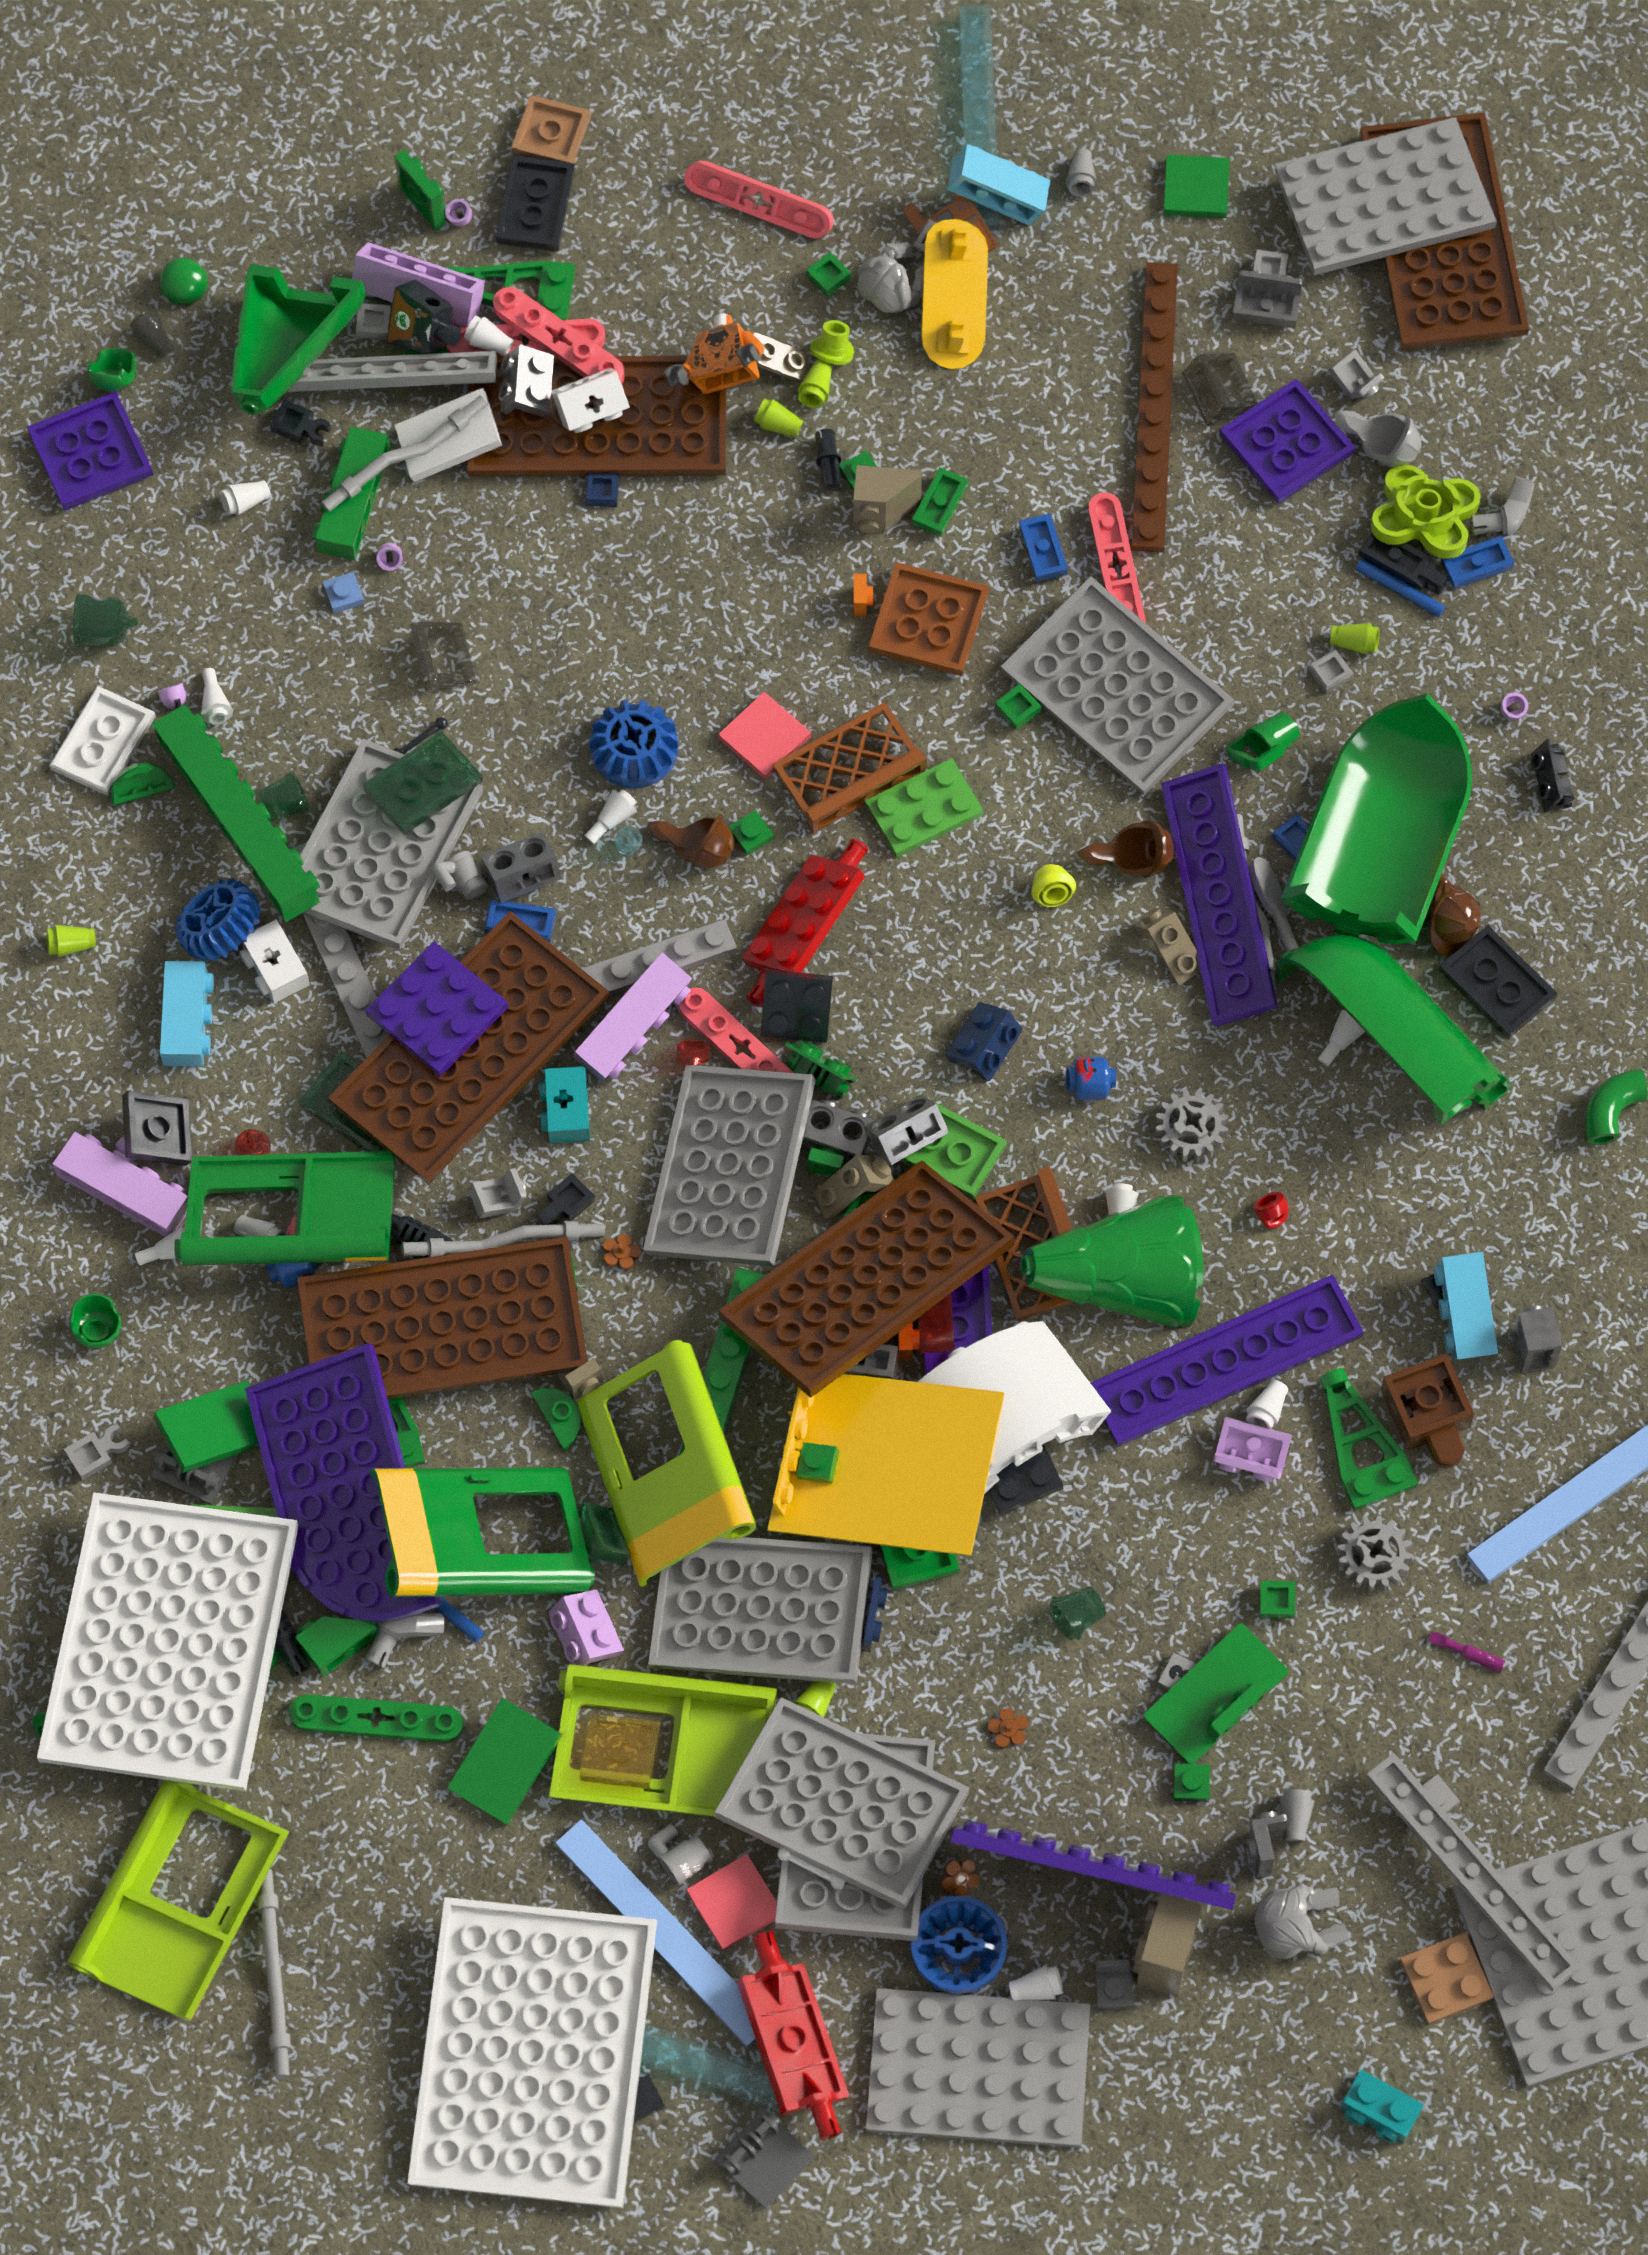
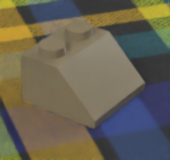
(884, 497)

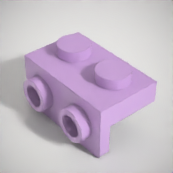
(1252, 1449)
(585, 1628)

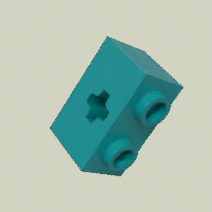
(567, 1123)

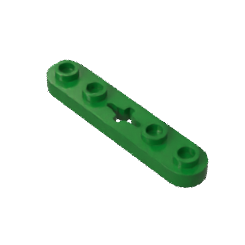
(341, 1715)

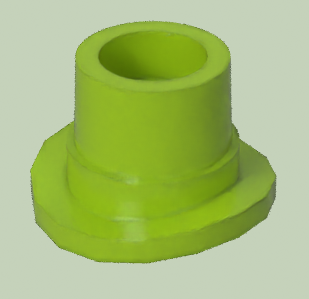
(833, 344)

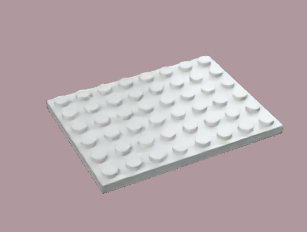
(168, 1641)
(533, 2052)

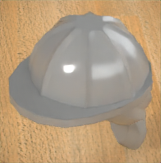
(1385, 438)

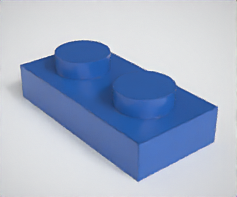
(1043, 547)
(1478, 563)

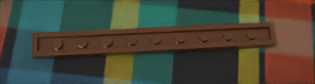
(1154, 407)

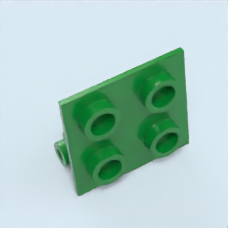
(810, 1054)

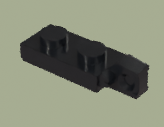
(1404, 563)

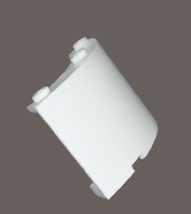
(1041, 1387)

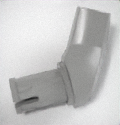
(1512, 512)
(389, 1632)

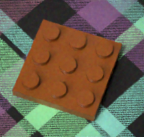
(928, 619)

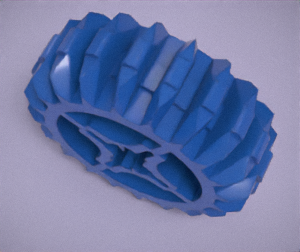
(217, 919)

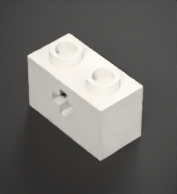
(572, 399)
(272, 944)

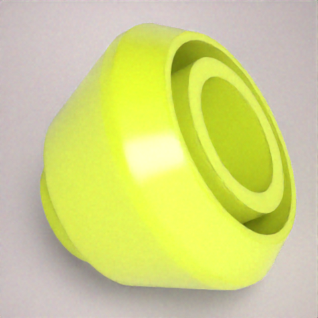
(1052, 886)

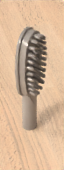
(1270, 896)

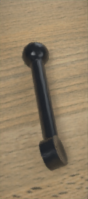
(440, 724)

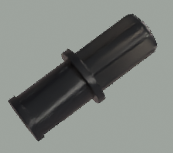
(828, 459)

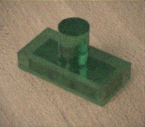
(603, 1534)

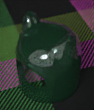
(100, 622)

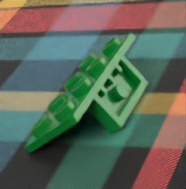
(1215, 1694)

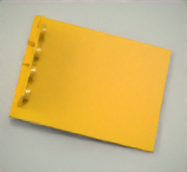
(905, 1465)

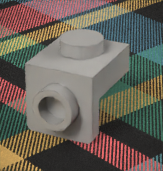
(1355, 376)
(498, 1195)

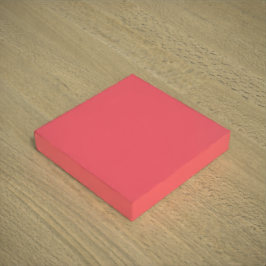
(764, 735)
(734, 1902)

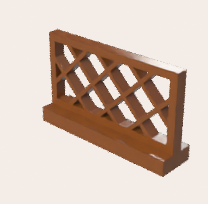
(871, 784)
(1058, 1223)

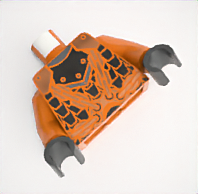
(719, 358)

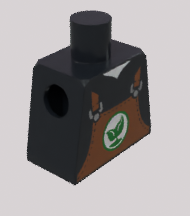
(421, 319)

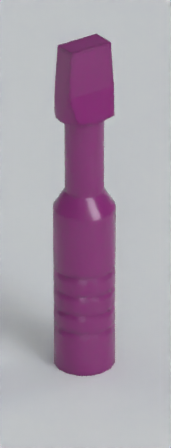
(1468, 1652)

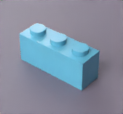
(998, 184)
(185, 1013)
(1466, 1306)

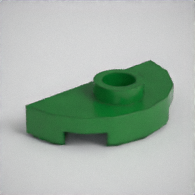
(139, 782)
(560, 1414)

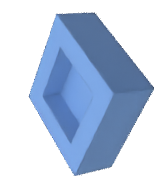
(343, 592)

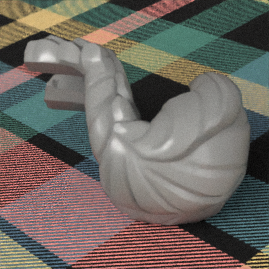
(886, 281)
(1287, 1929)

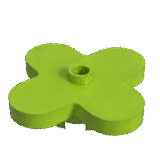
(1425, 511)

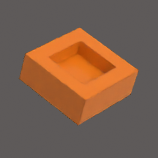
(862, 595)
(907, 1342)

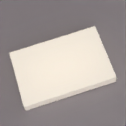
(460, 446)
(102, 740)

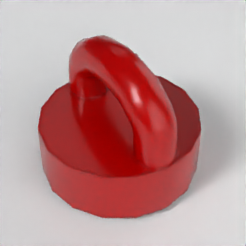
(1270, 1207)

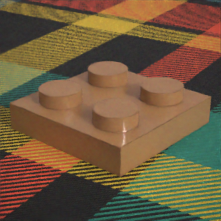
(550, 130)
(1446, 1978)

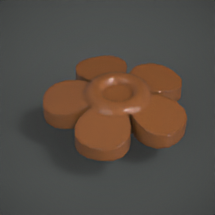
(621, 1252)
(1008, 1728)
(960, 1877)

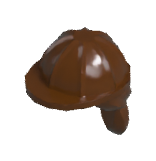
(702, 843)
(1136, 850)
(1452, 917)

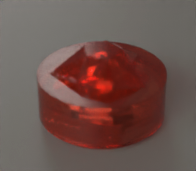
(693, 1052)
(252, 1143)

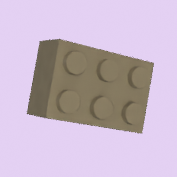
(1166, 1943)

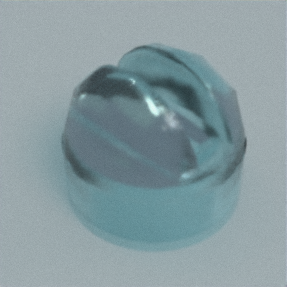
(633, 838)

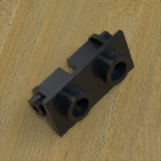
(1549, 763)

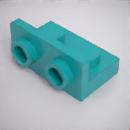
(1381, 2107)

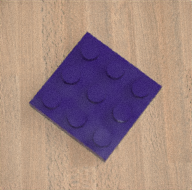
(1287, 441)
(90, 450)
(437, 1008)

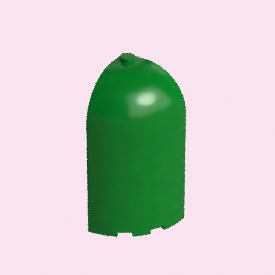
(1384, 824)
(1401, 1021)

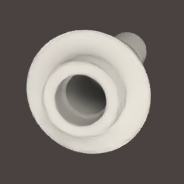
(215, 705)
(616, 809)
(1343, 1034)
(1120, 1198)
(162, 1250)

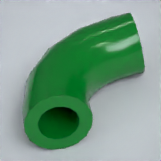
(1609, 1101)

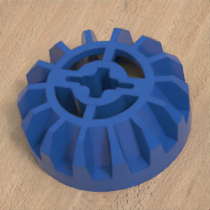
(632, 765)
(959, 1913)

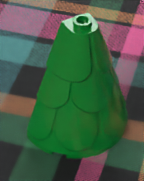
(285, 333)
(1128, 1263)

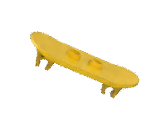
(954, 293)

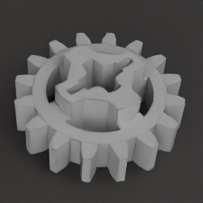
(1195, 1111)
(1363, 1546)

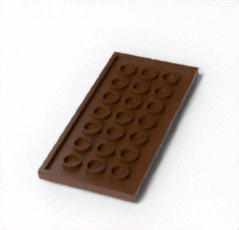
(1462, 285)
(659, 435)
(432, 1117)
(866, 1278)
(452, 1317)

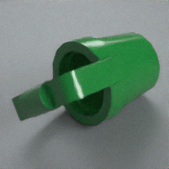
(1266, 740)

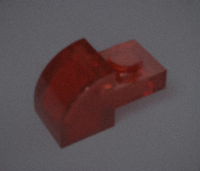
(937, 1328)

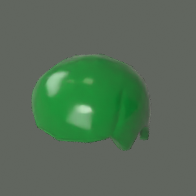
(183, 281)
(112, 369)
(88, 1315)

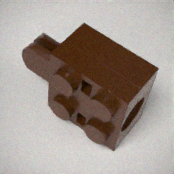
(1425, 1411)

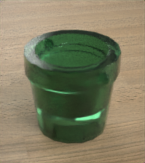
(284, 797)
(1077, 1611)

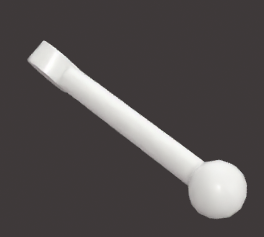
(836, 1882)

